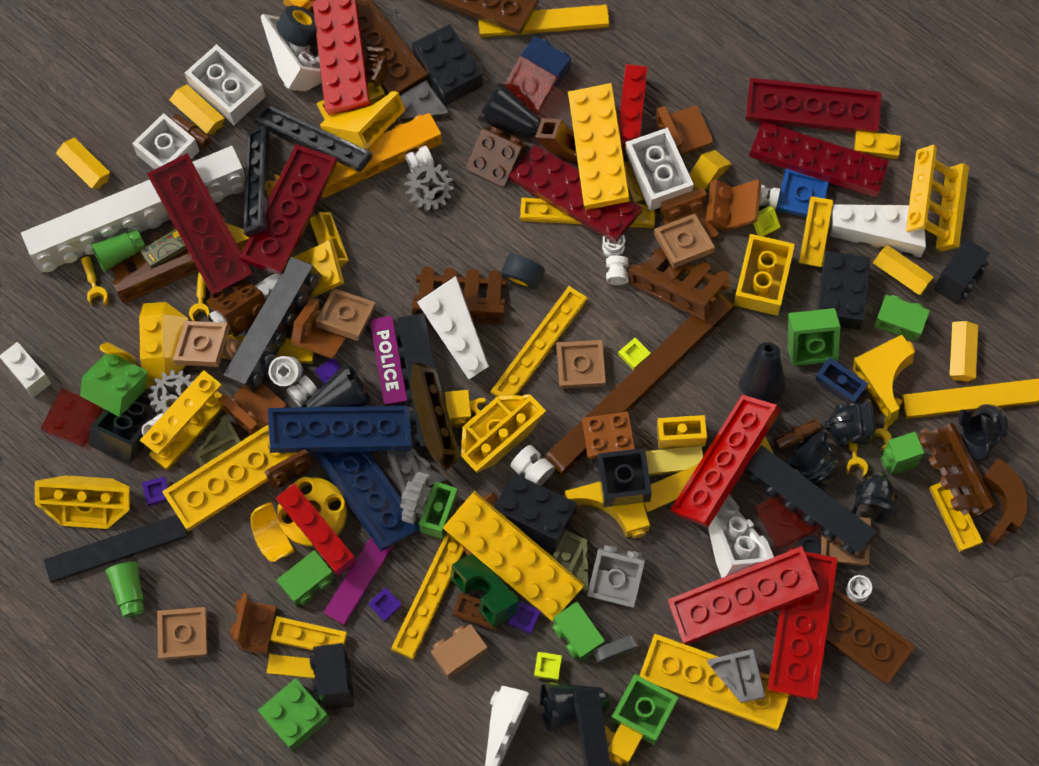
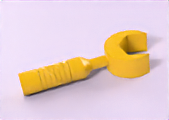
(91, 276)
(201, 293)
(882, 432)
(856, 461)

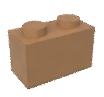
(458, 651)

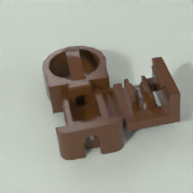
(374, 64)

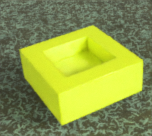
(766, 222)
(633, 354)
(547, 666)

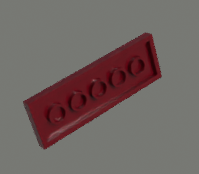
(813, 106)
(819, 159)
(561, 187)
(289, 209)
(199, 223)

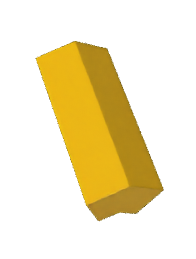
(197, 109)
(83, 163)
(326, 230)
(903, 270)
(963, 351)

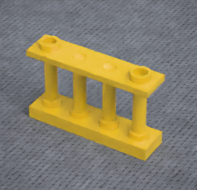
(952, 193)
(184, 421)

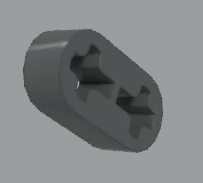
(616, 649)

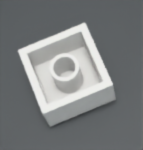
(164, 143)

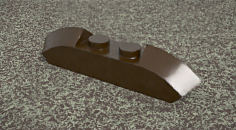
(433, 415)

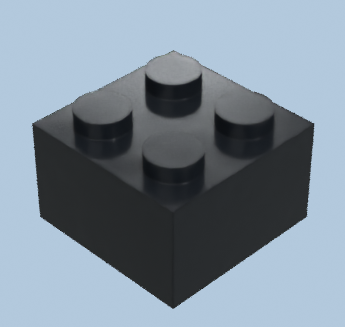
(962, 272)
(624, 477)

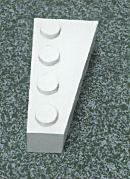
(877, 226)
(453, 323)

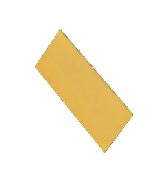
(289, 666)

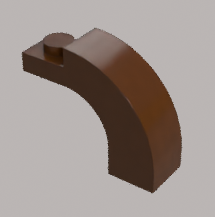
(557, 139)
(1013, 497)

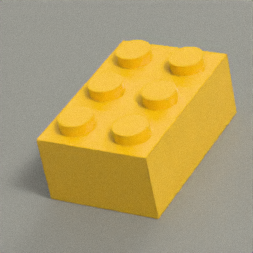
(764, 274)

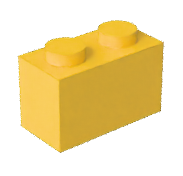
(681, 432)

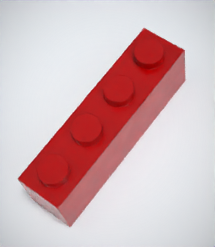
(632, 103)
(316, 529)

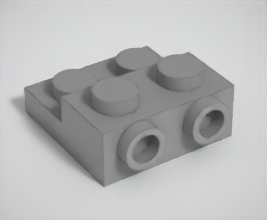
(616, 576)

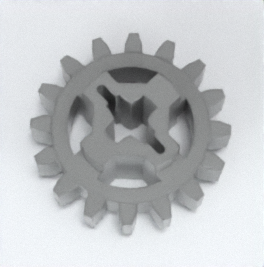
(428, 195)
(169, 384)
(415, 497)

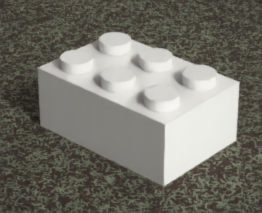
(225, 84)
(658, 167)

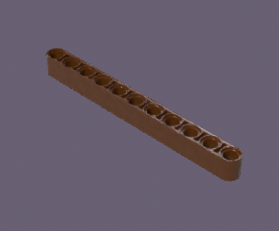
(642, 380)

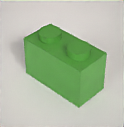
(902, 317)
(902, 453)
(438, 509)
(306, 579)
(577, 631)

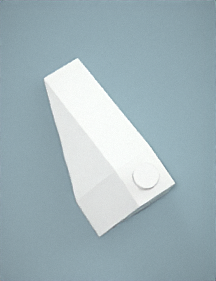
(294, 63)
(735, 540)
(506, 716)

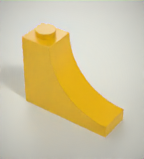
(366, 124)
(880, 368)
(630, 517)

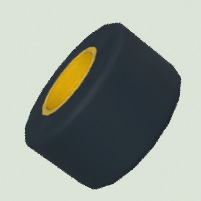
(297, 25)
(522, 271)

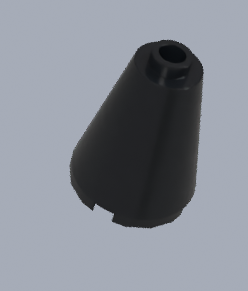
(509, 113)
(764, 374)
(341, 390)
(560, 705)

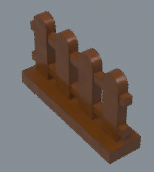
(146, 279)
(675, 292)
(482, 310)
(957, 470)

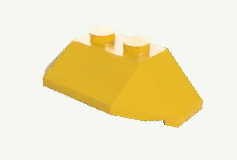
(159, 338)
(499, 429)
(83, 500)

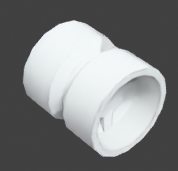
(285, 371)
(532, 466)

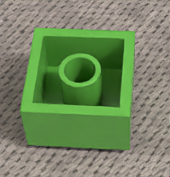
(813, 336)
(113, 383)
(644, 708)
(294, 715)

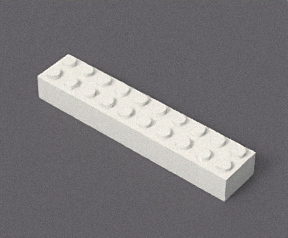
(135, 208)

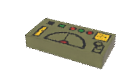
(163, 249)

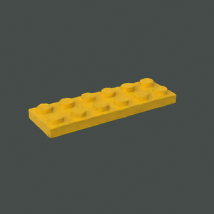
(598, 146)
(223, 480)
(513, 556)
(688, 674)

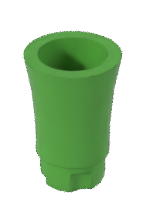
(117, 249)
(127, 588)

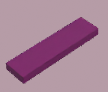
(356, 582)

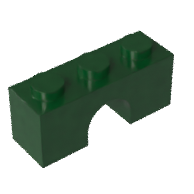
(499, 602)

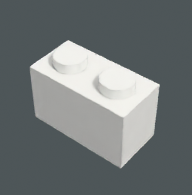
(25, 369)

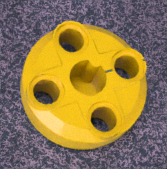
(321, 497)

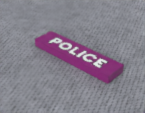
(388, 361)

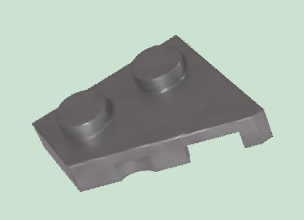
(421, 101)
(407, 464)
(740, 675)

